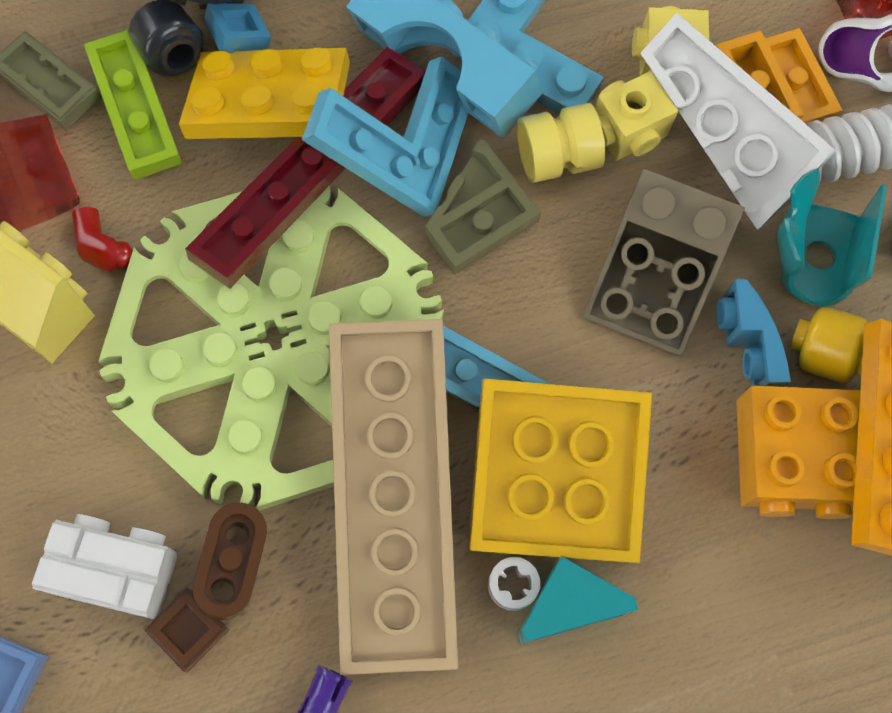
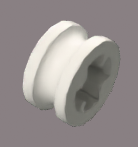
(523, 569)

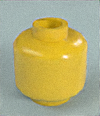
(831, 344)

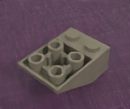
(663, 261)

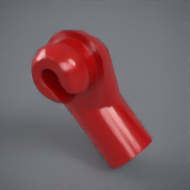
(96, 247)

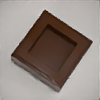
(185, 631)

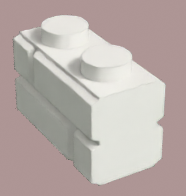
(106, 568)

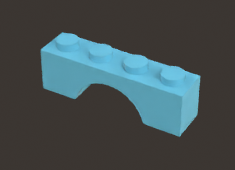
(493, 81)

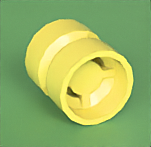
(567, 141)

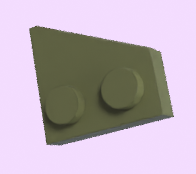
(480, 211)

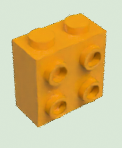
(798, 450)

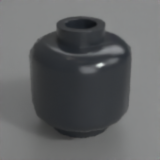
(166, 37)

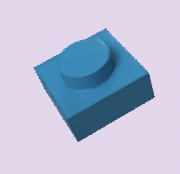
(237, 27)

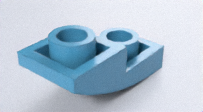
(751, 325)

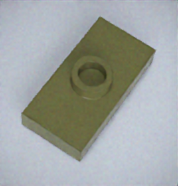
(46, 80)

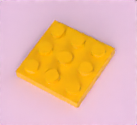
(560, 471)

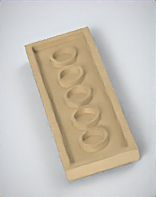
(392, 497)

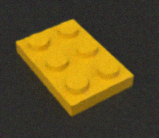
(260, 91)

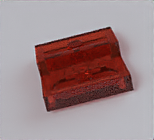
(33, 174)

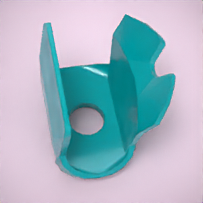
(846, 235)

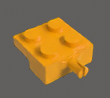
(787, 71)

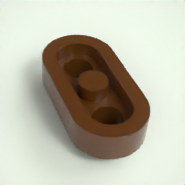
(228, 561)

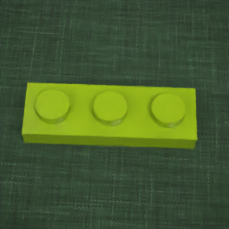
(132, 105)

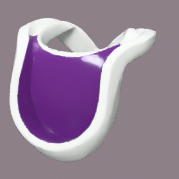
(849, 50)

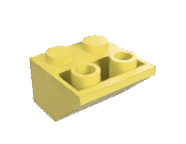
(38, 297)

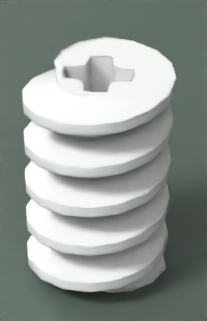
(859, 141)

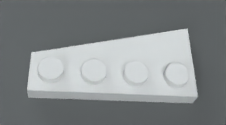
(738, 123)

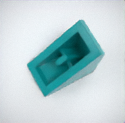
(571, 601)

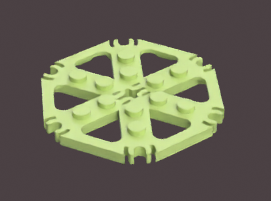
(227, 354)

